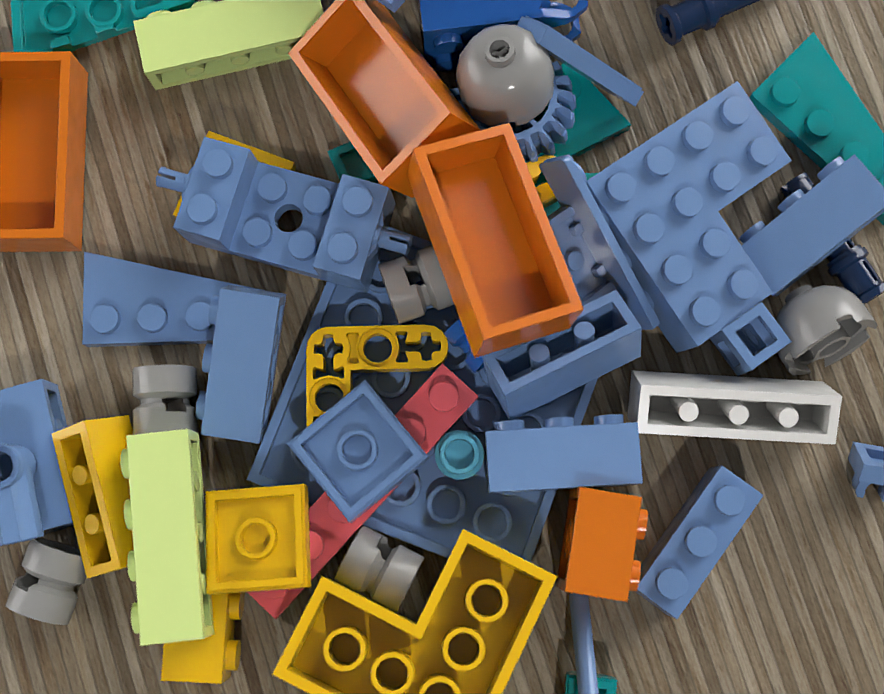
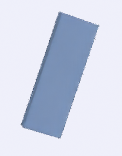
(582, 61)

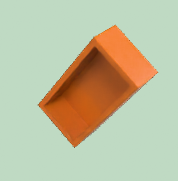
(378, 87)
(42, 151)
(493, 239)

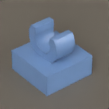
(868, 467)

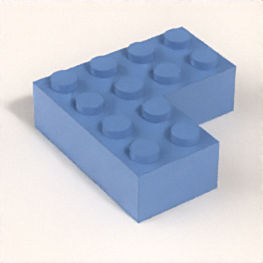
(668, 220)

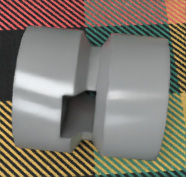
(407, 297)
(161, 385)
(378, 568)
(49, 582)

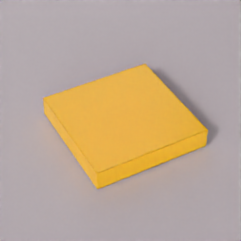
(257, 539)

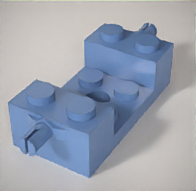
(236, 208)

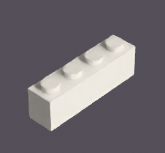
(734, 407)

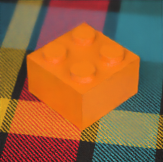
(601, 544)

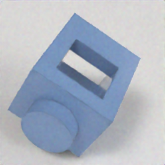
(750, 339)

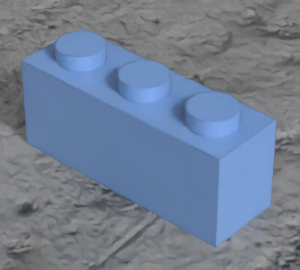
(814, 223)
(241, 363)
(553, 365)
(28, 419)
(562, 455)
(696, 540)

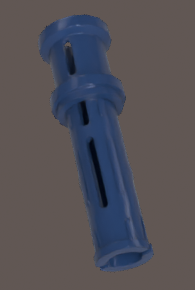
(693, 15)
(849, 260)

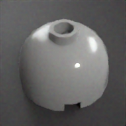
(505, 76)
(821, 325)

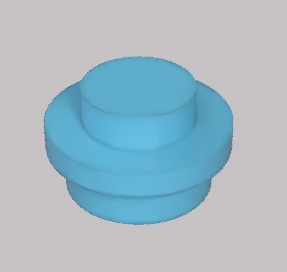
(459, 454)

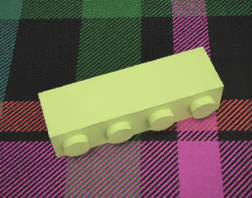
(220, 37)
(168, 537)

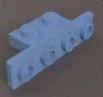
(589, 245)

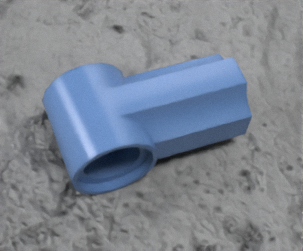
(18, 499)

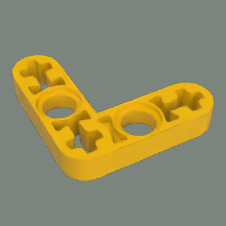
(354, 360)

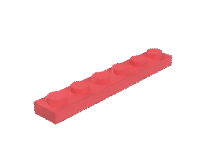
(427, 419)

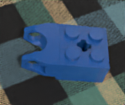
(452, 23)

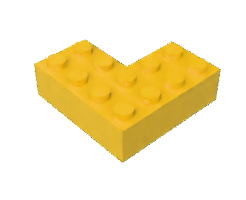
(459, 645)

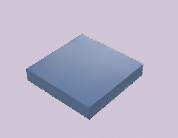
(358, 451)

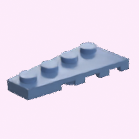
(144, 304)

